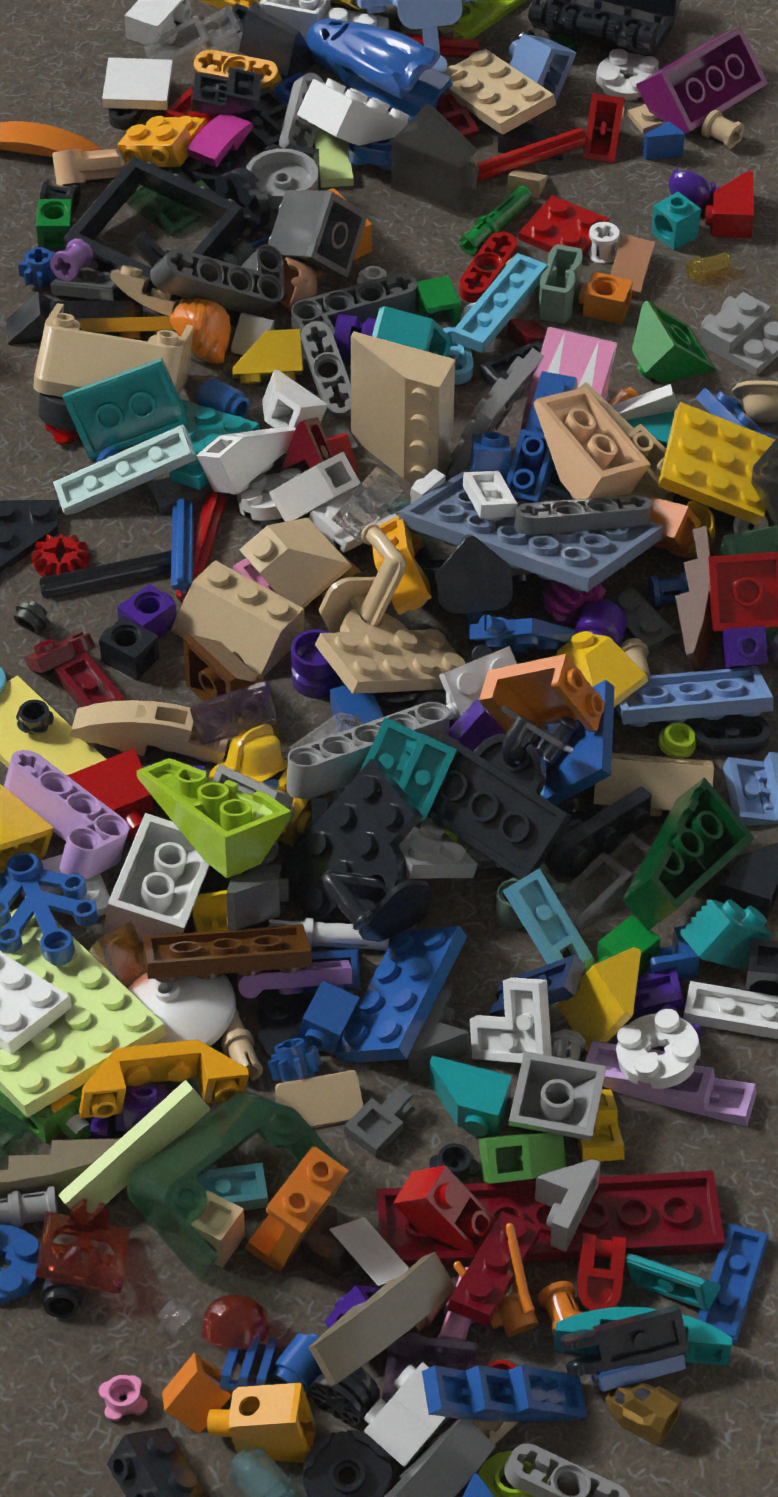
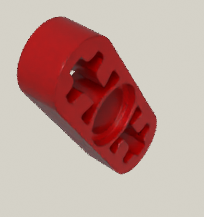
(487, 256)

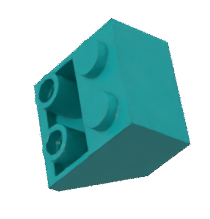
(411, 331)

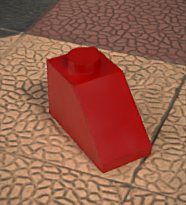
(732, 208)

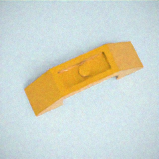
(414, 585)
(135, 1066)

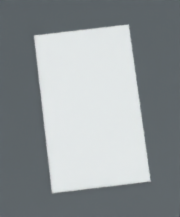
(370, 1250)

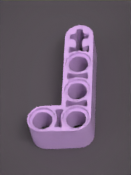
(89, 827)

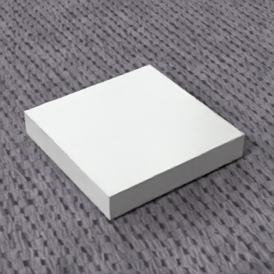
(137, 83)

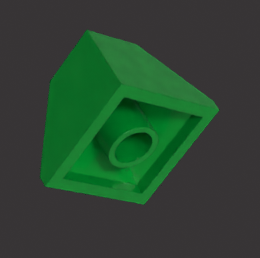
(667, 347)

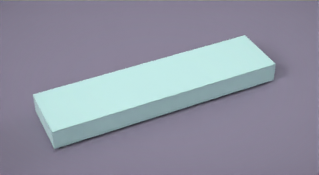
(125, 470)

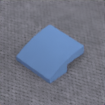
(744, 791)

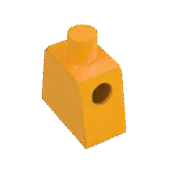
(268, 1419)

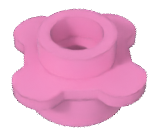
(119, 1386)

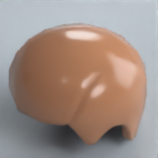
(299, 281)

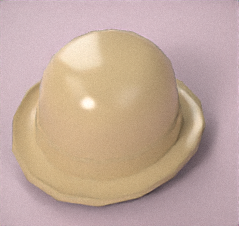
(759, 399)

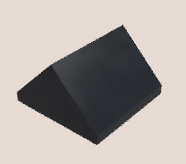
(274, 41)

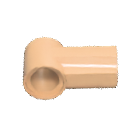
(80, 166)

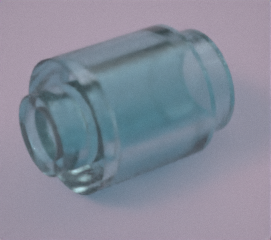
(258, 1475)

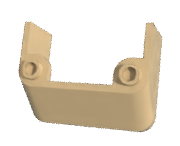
(79, 358)

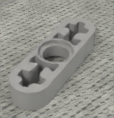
(292, 124)
(310, 351)
(544, 1460)

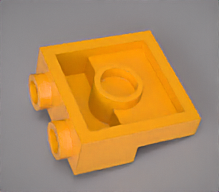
(161, 140)

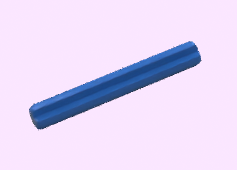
(182, 545)

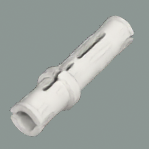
(333, 935)

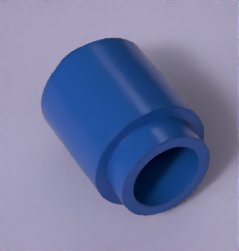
(222, 397)
(297, 1363)

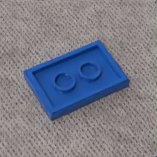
(591, 755)

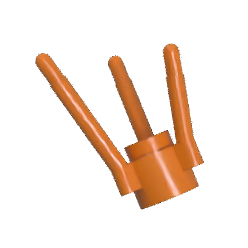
(516, 1310)

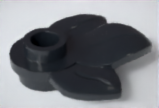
(280, 1028)

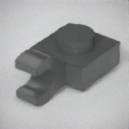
(379, 1124)

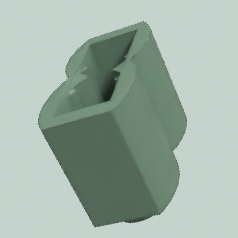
(560, 283)

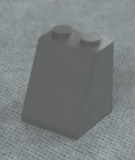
(318, 230)

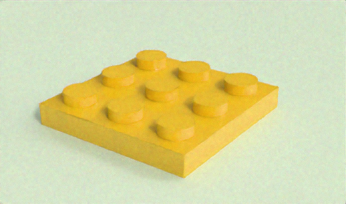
(714, 462)

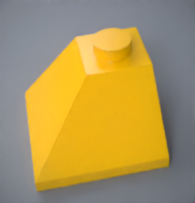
(603, 660)

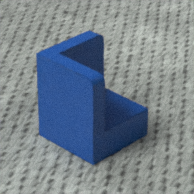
(677, 956)

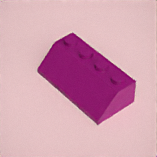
(703, 81)

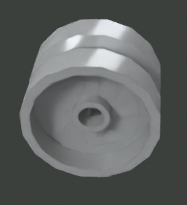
(283, 171)

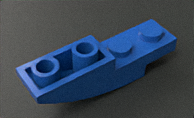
(532, 460)

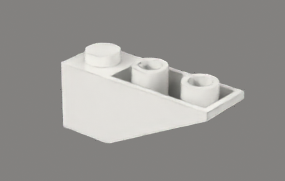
(240, 457)

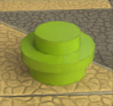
(677, 740)

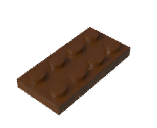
(226, 951)

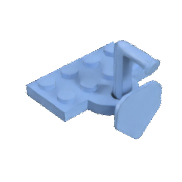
(421, 15)

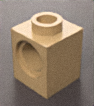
(221, 1227)

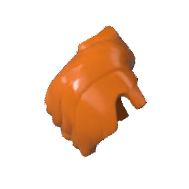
(210, 329)

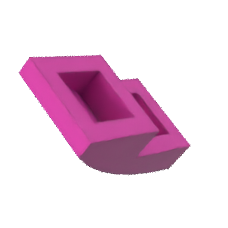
(218, 137)

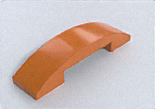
(40, 139)

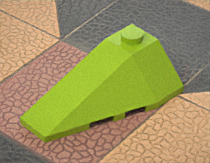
(218, 819)

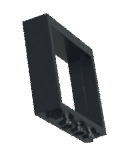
(173, 186)

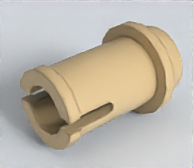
(637, 652)

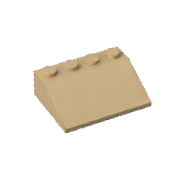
(402, 405)

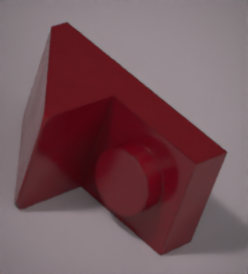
(308, 445)

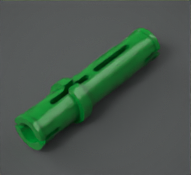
(495, 220)

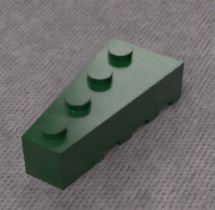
(687, 852)

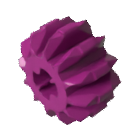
(566, 604)

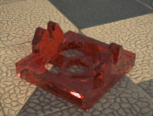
(98, 1271)

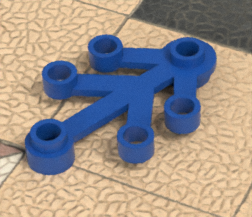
(26, 873)

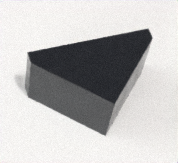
(28, 321)

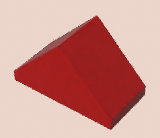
(604, 128)

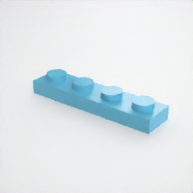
(499, 303)

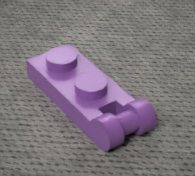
(333, 972)

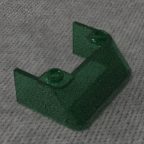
(167, 1183)

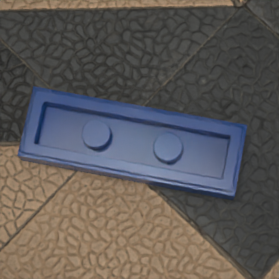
(737, 1274)

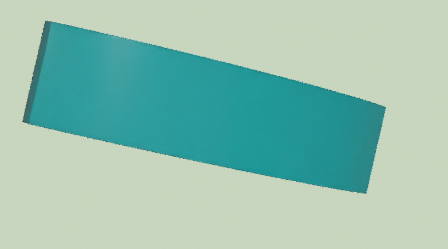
(704, 1340)

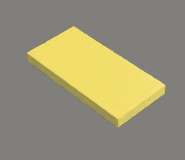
(54, 745)

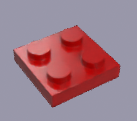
(560, 224)
(743, 590)

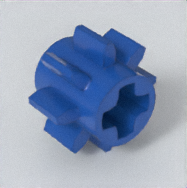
(37, 267)
(294, 1060)

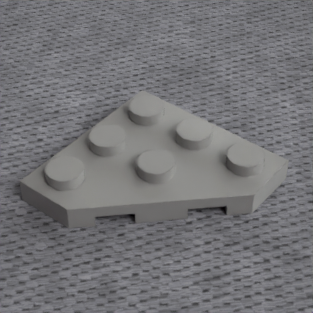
(492, 412)

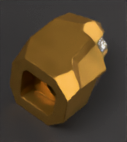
(645, 1410)

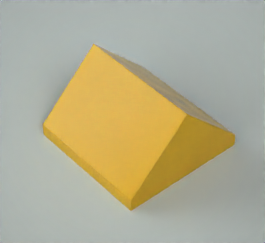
(604, 998)

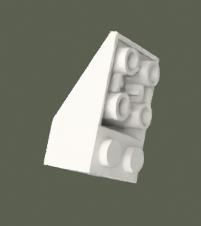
(349, 114)

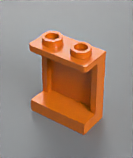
(542, 693)
(296, 1208)

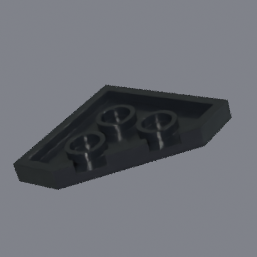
(24, 525)

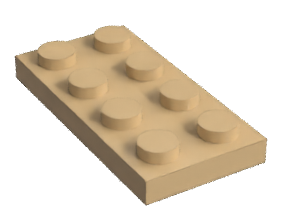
(497, 91)

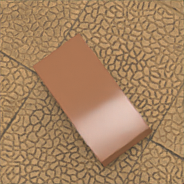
(633, 261)

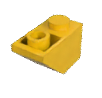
(271, 352)

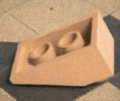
(589, 446)

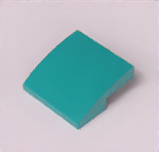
(413, 761)

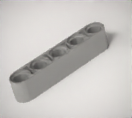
(339, 757)

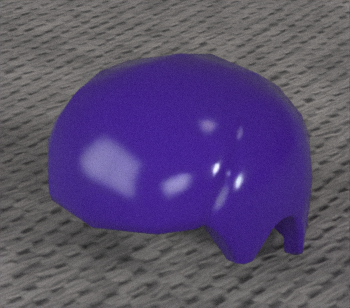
(693, 187)

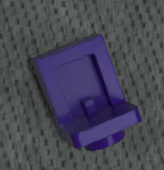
(656, 991)

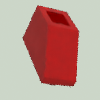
(444, 1209)

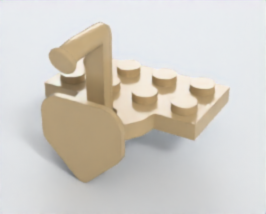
(371, 647)

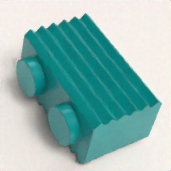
(724, 932)

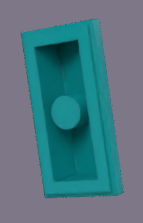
(671, 1282)

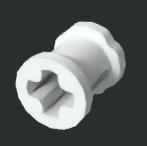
(601, 241)

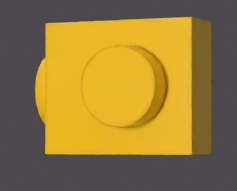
(210, 912)

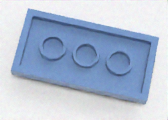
(697, 695)

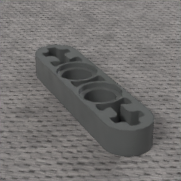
(583, 514)

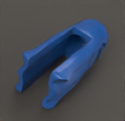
(378, 63)

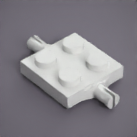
(466, 682)

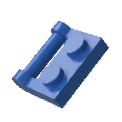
(728, 409)

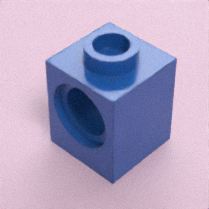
(490, 453)
(327, 1017)

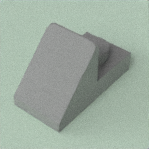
(569, 1195)

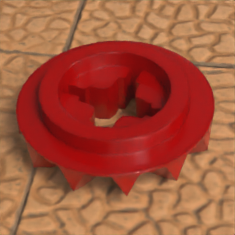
(45, 553)

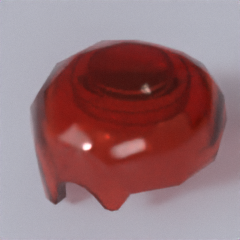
(234, 1321)

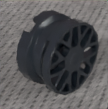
(347, 1397)

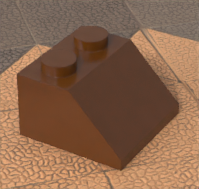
(214, 669)

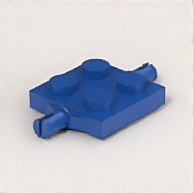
(520, 634)

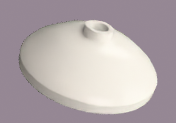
(189, 1006)

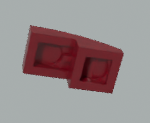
(457, 116)

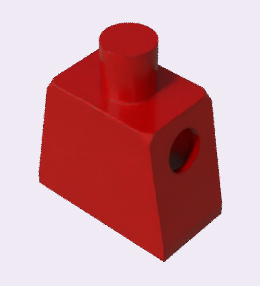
(118, 787)

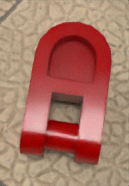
(597, 1286)

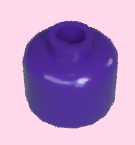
(603, 619)

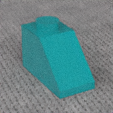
(471, 1095)

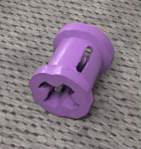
(68, 262)

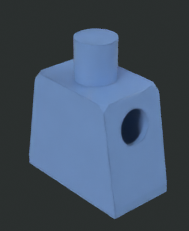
(542, 61)

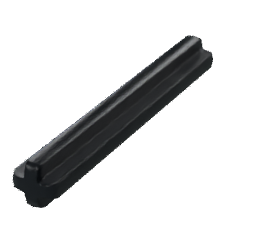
(105, 574)

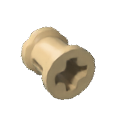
(722, 129)

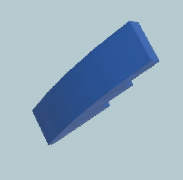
(504, 1395)

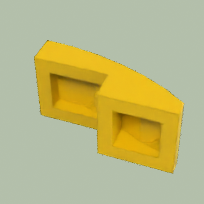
(606, 1139)

